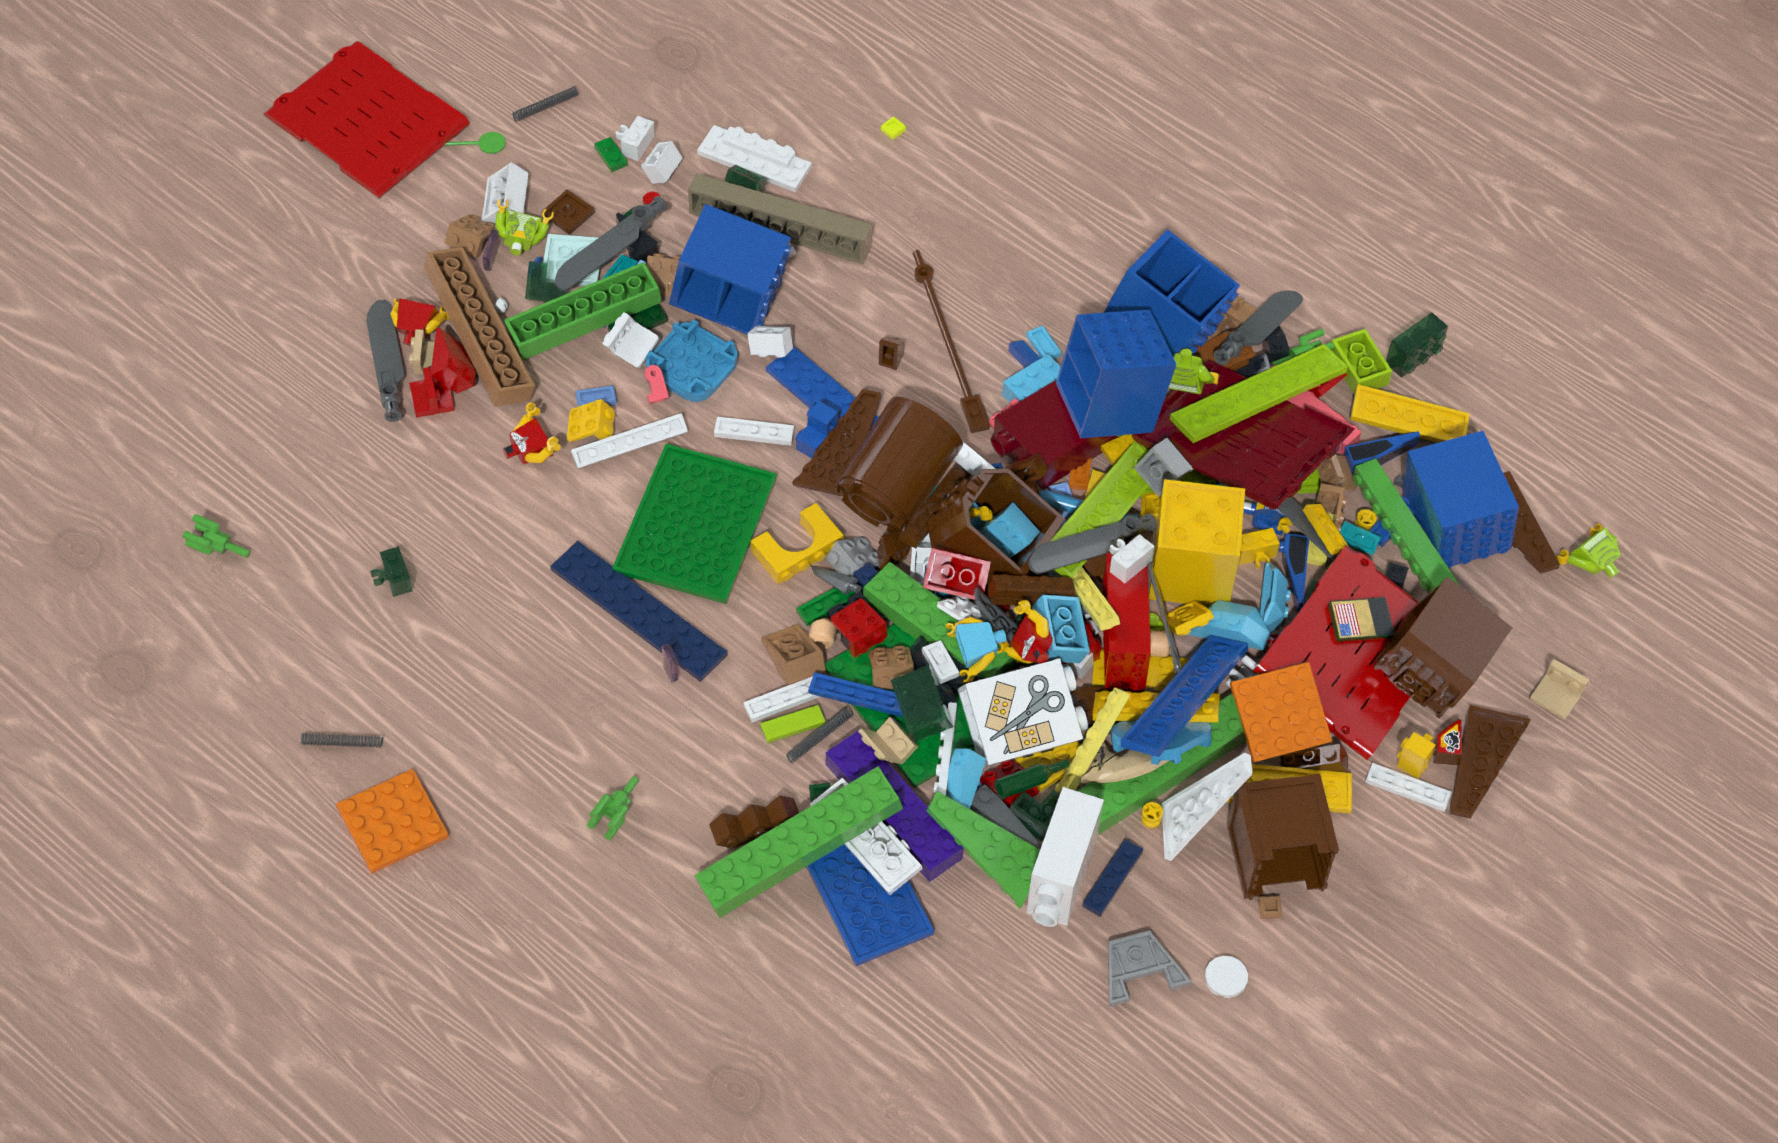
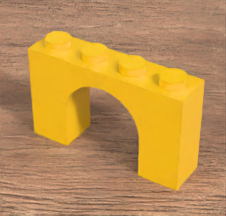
(785, 564)

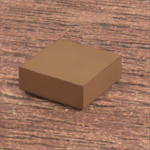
(1269, 907)

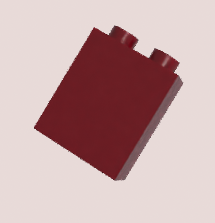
(1044, 427)

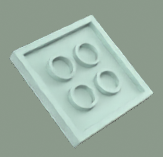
(563, 247)

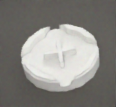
(1226, 976)

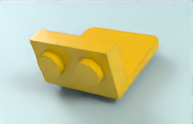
(591, 419)

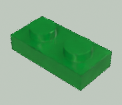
(610, 154)

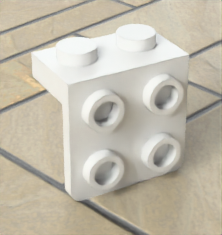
(630, 340)
(960, 608)

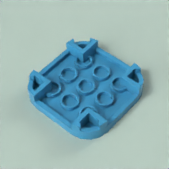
(693, 361)
(1190, 736)

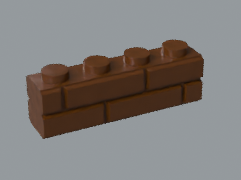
(1013, 589)

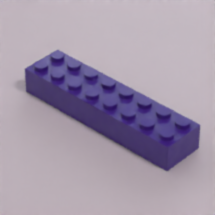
(926, 838)

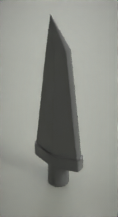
(840, 581)

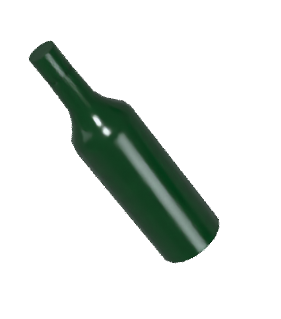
(1027, 778)

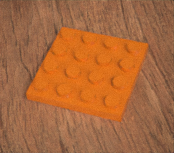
(1280, 712)
(392, 821)

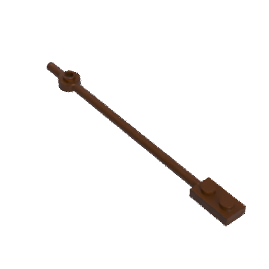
(971, 405)

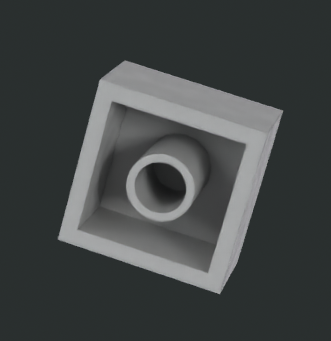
(1162, 463)

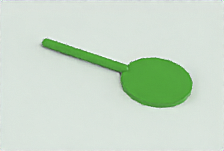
(489, 142)

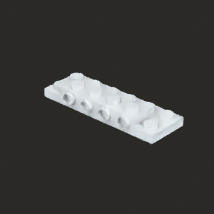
(756, 155)
(880, 851)

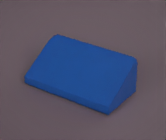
(1023, 353)

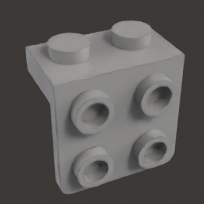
(852, 554)

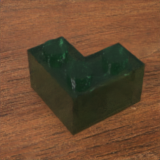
(538, 285)
(1035, 815)

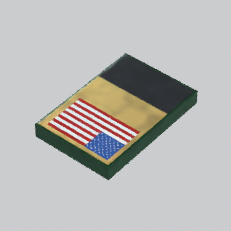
(1361, 619)

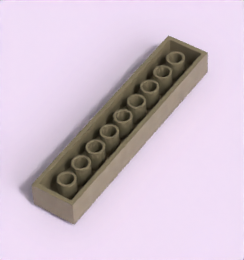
(803, 223)

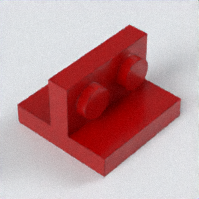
(430, 396)

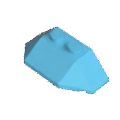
(1273, 597)
(1235, 623)

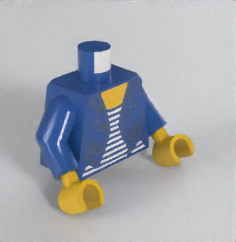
(1267, 518)

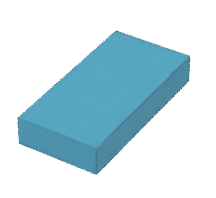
(1043, 342)

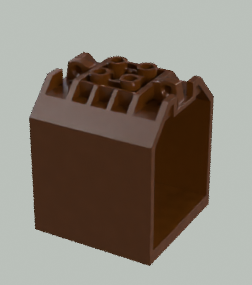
(995, 490)
(1442, 647)

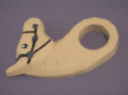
(1111, 768)

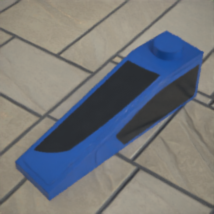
(1381, 449)
(1294, 561)

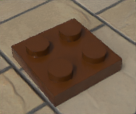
(569, 211)

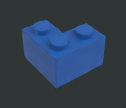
(820, 423)

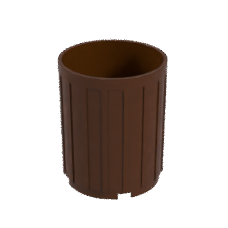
(898, 464)

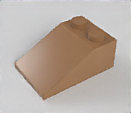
(794, 654)

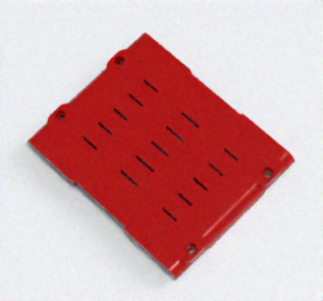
(402, 155)
(1363, 727)

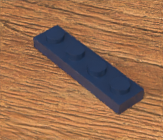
(1112, 878)

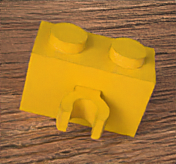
(1258, 547)
(1415, 754)

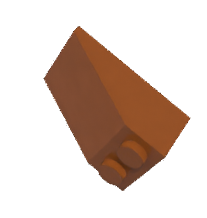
(1207, 351)

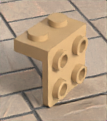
(422, 352)

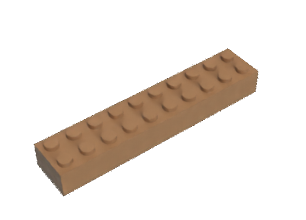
(479, 326)

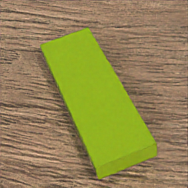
(792, 724)

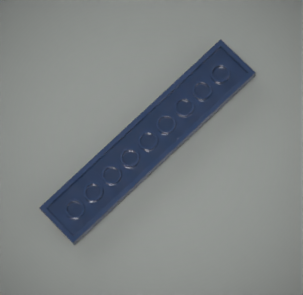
(638, 610)

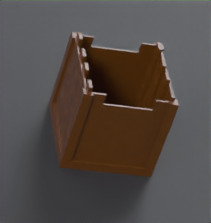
(1282, 834)

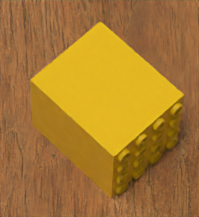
(1197, 542)

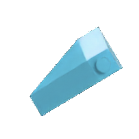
(964, 776)

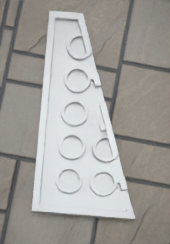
(1197, 804)

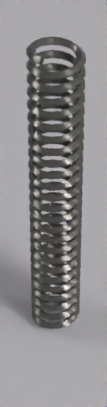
(542, 106)
(835, 723)
(342, 737)

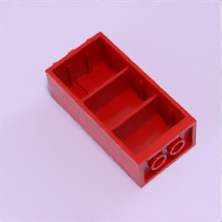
(1127, 644)

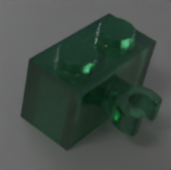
(745, 178)
(393, 571)

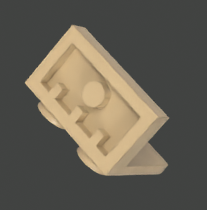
(1560, 689)
(890, 742)

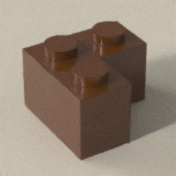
(1029, 470)

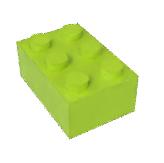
(1363, 360)

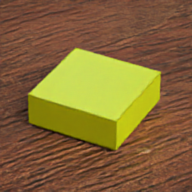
(893, 128)

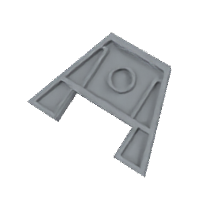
(1137, 958)

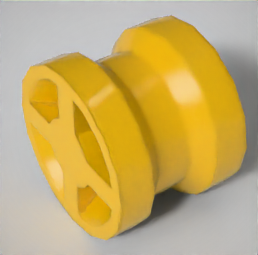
(1366, 516)
(1152, 809)

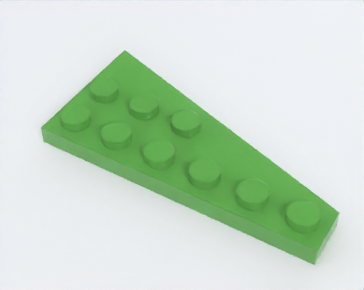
(988, 845)

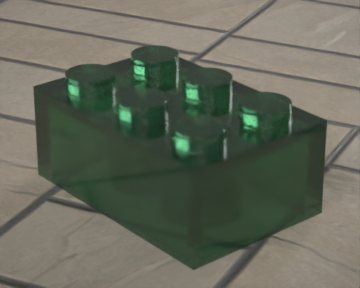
(1417, 345)
(921, 703)

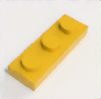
(1325, 528)

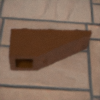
(1320, 758)

